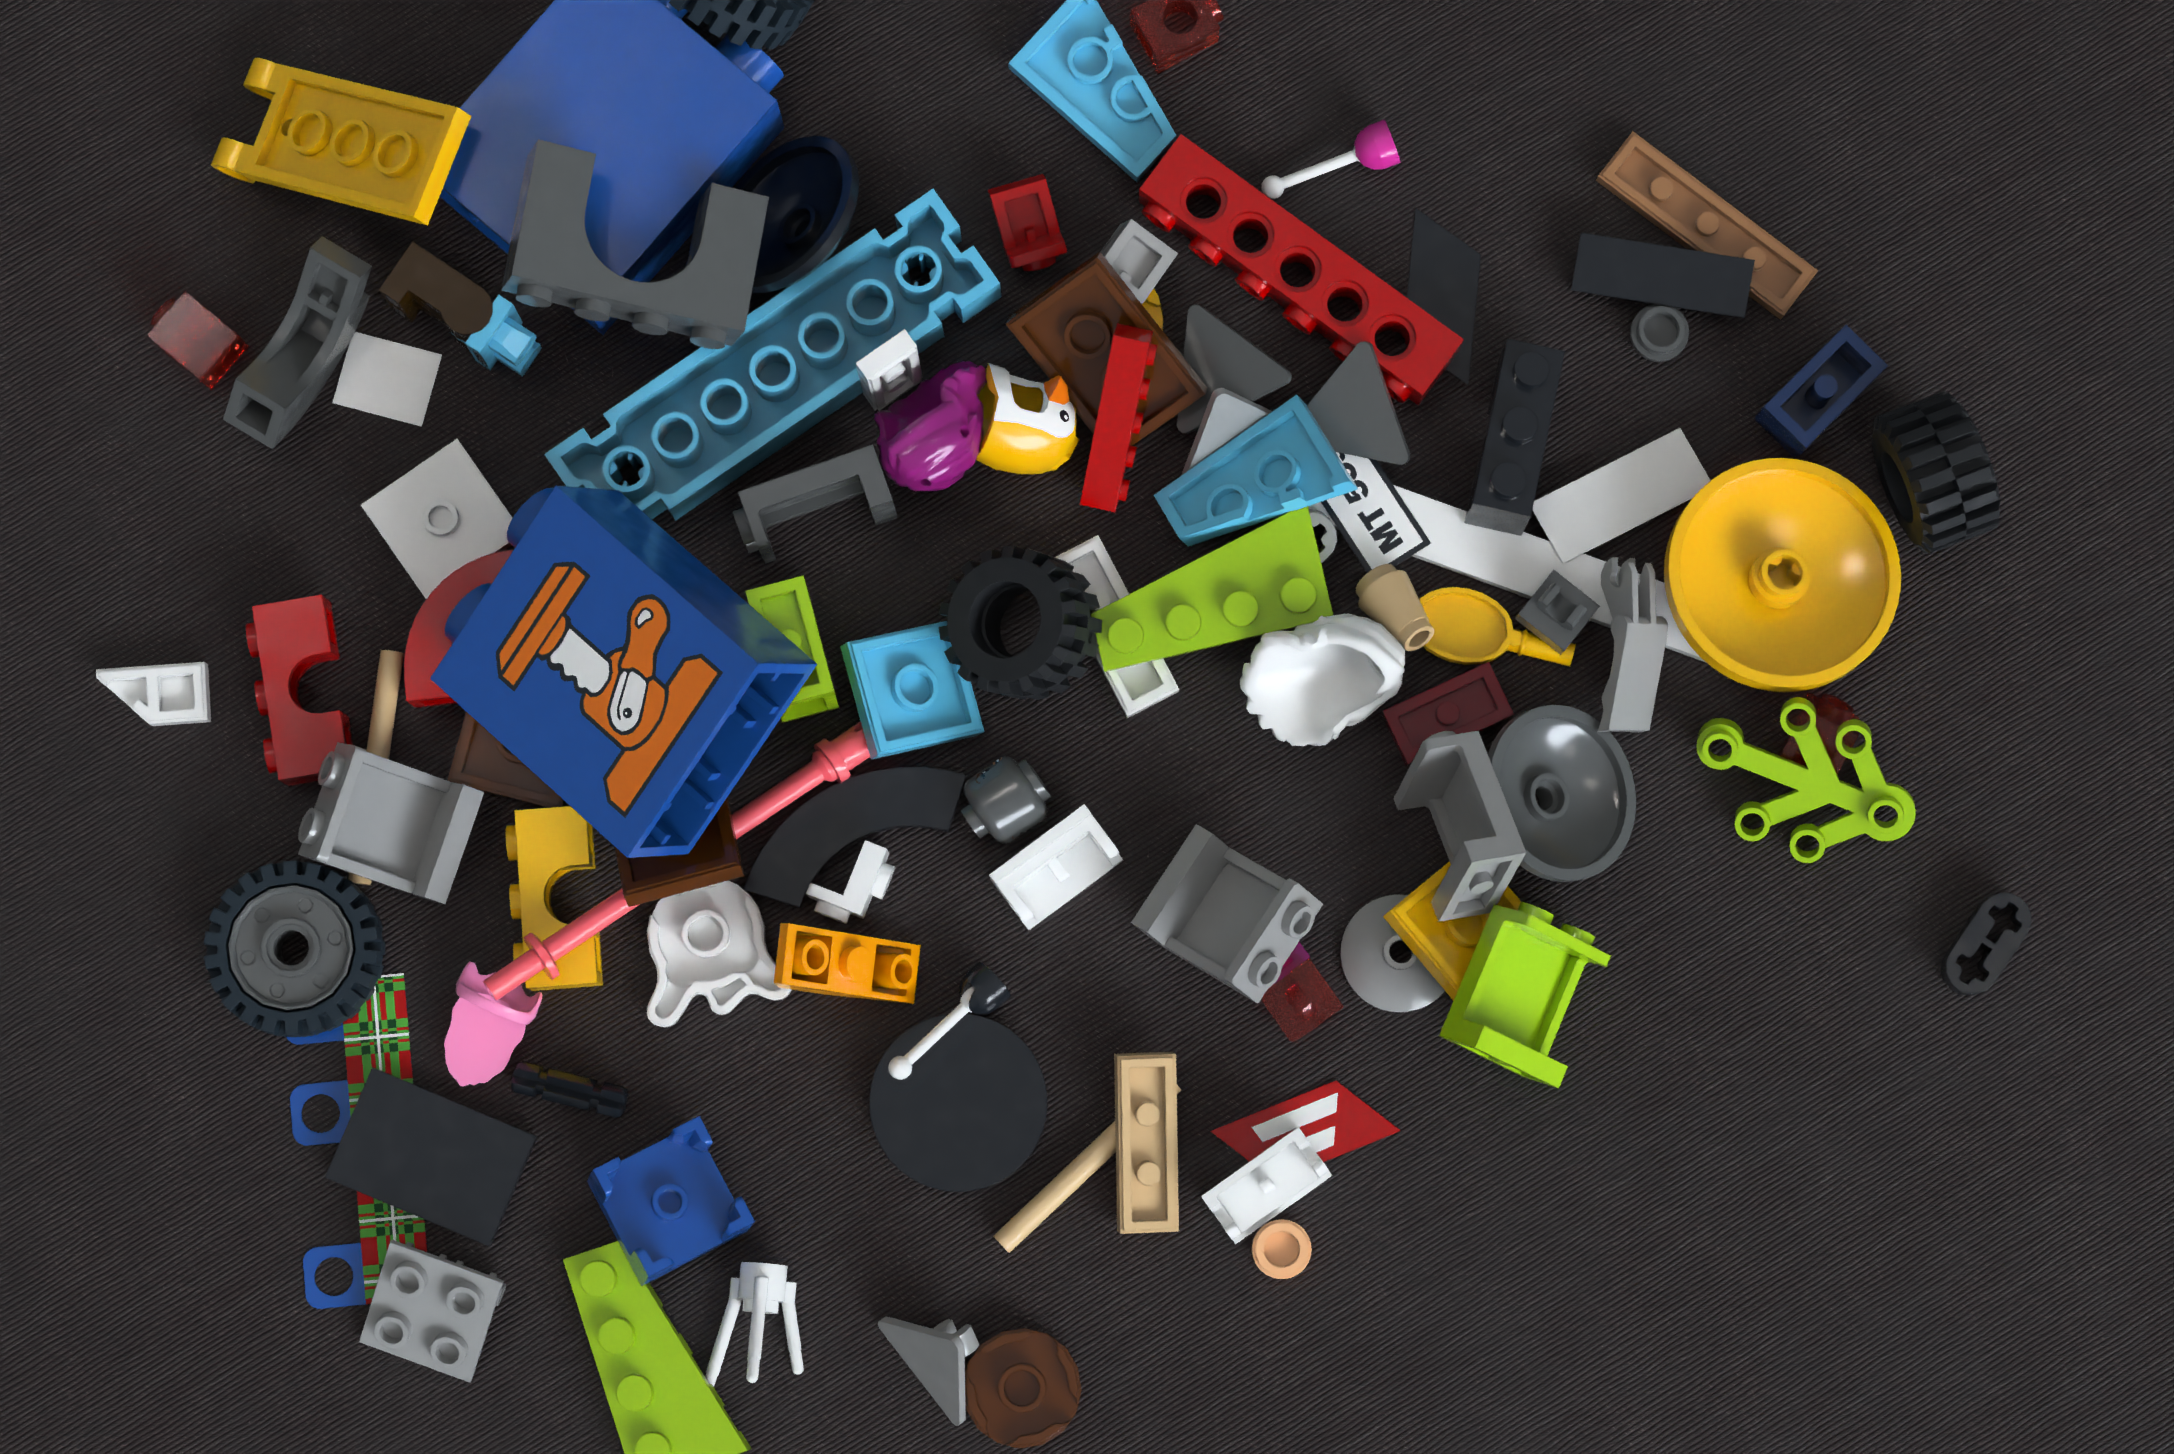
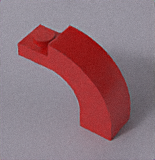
(427, 637)

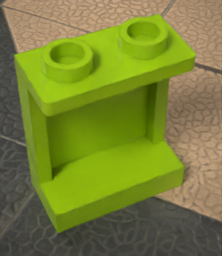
(1520, 990)

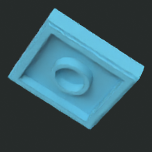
(909, 691)

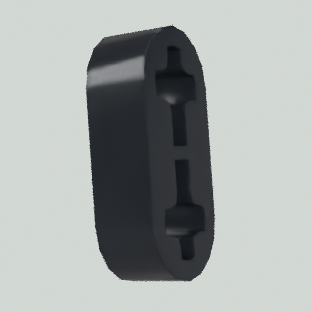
(1997, 952)

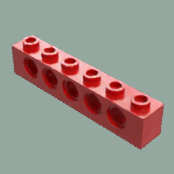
(1193, 172)

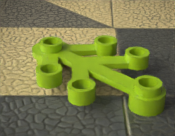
(1814, 784)

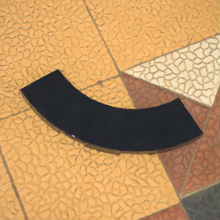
(848, 813)

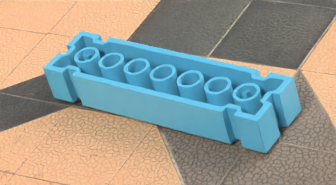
(786, 371)

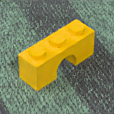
(547, 847)

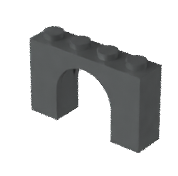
(555, 263)

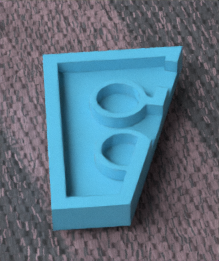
(1091, 81)
(1256, 477)

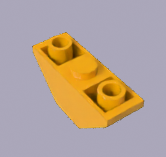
(845, 964)

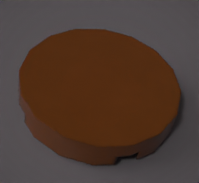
(1022, 1388)

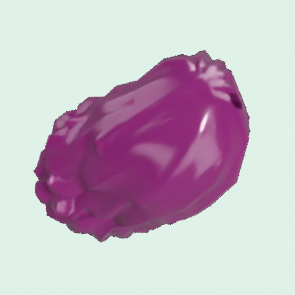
(934, 430)

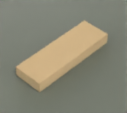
(1146, 1142)

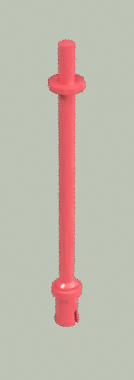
(828, 763)

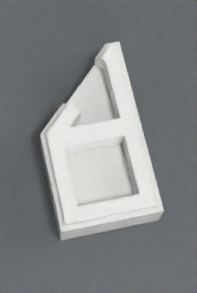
(163, 692)

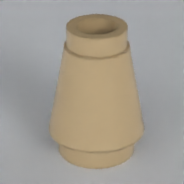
(1393, 602)

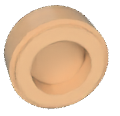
(1281, 1249)

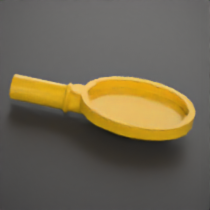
(1479, 630)

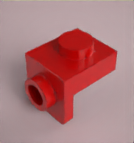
(1027, 223)

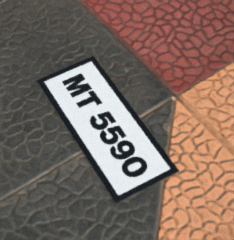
(1375, 516)

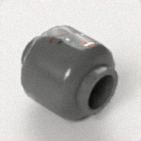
(1005, 800)

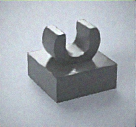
(1557, 612)

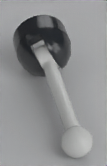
(978, 993)

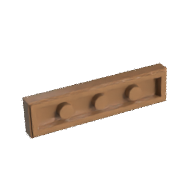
(1704, 221)

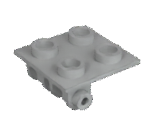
(431, 1310)

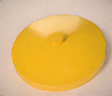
(1782, 575)

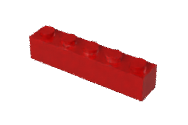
(1118, 418)

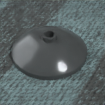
(1581, 790)

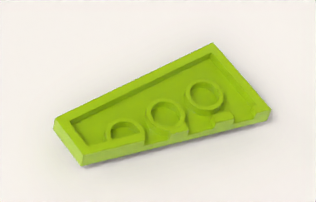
(1229, 595)
(645, 1365)

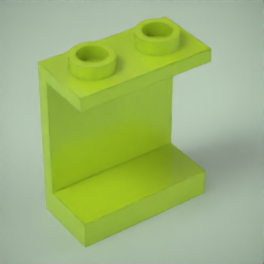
(791, 612)

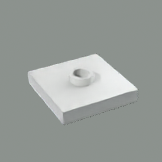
(440, 517)

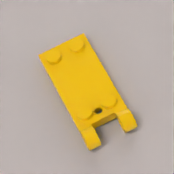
(347, 142)

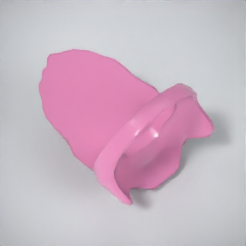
(485, 1029)

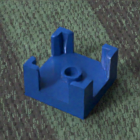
(669, 1202)

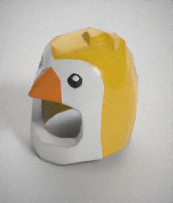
(1026, 423)

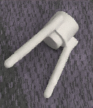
(761, 1289)

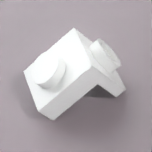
(868, 879)

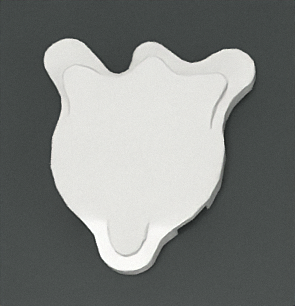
(710, 947)

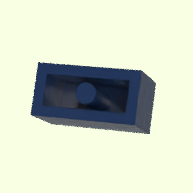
(1820, 392)

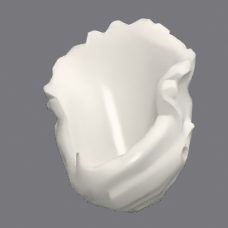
(1322, 677)

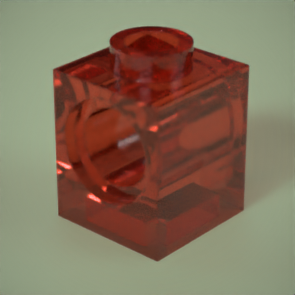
(1166, 47)
(196, 339)

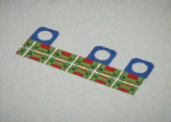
(377, 1040)

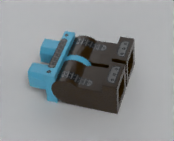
(481, 326)

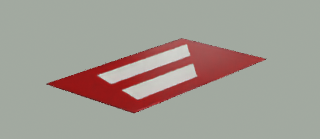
(1328, 1117)

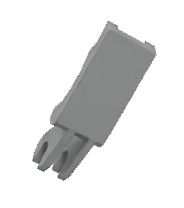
(1637, 647)

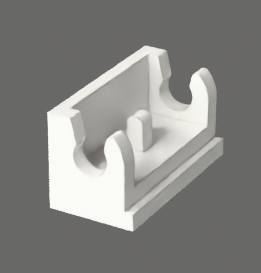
(1056, 867)
(1266, 1185)

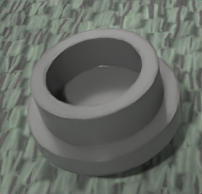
(1659, 332)

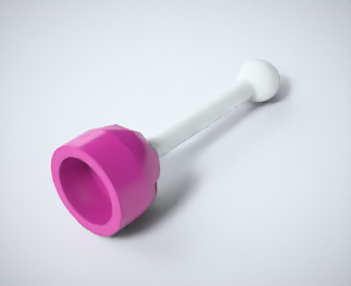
(1372, 148)

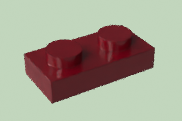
(1458, 705)

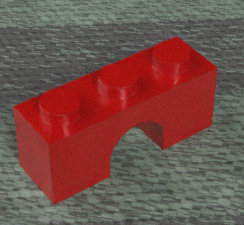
(289, 641)

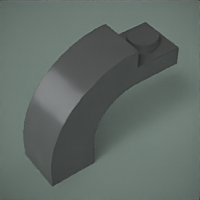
(305, 348)

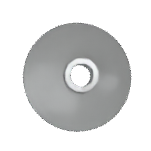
(1373, 971)

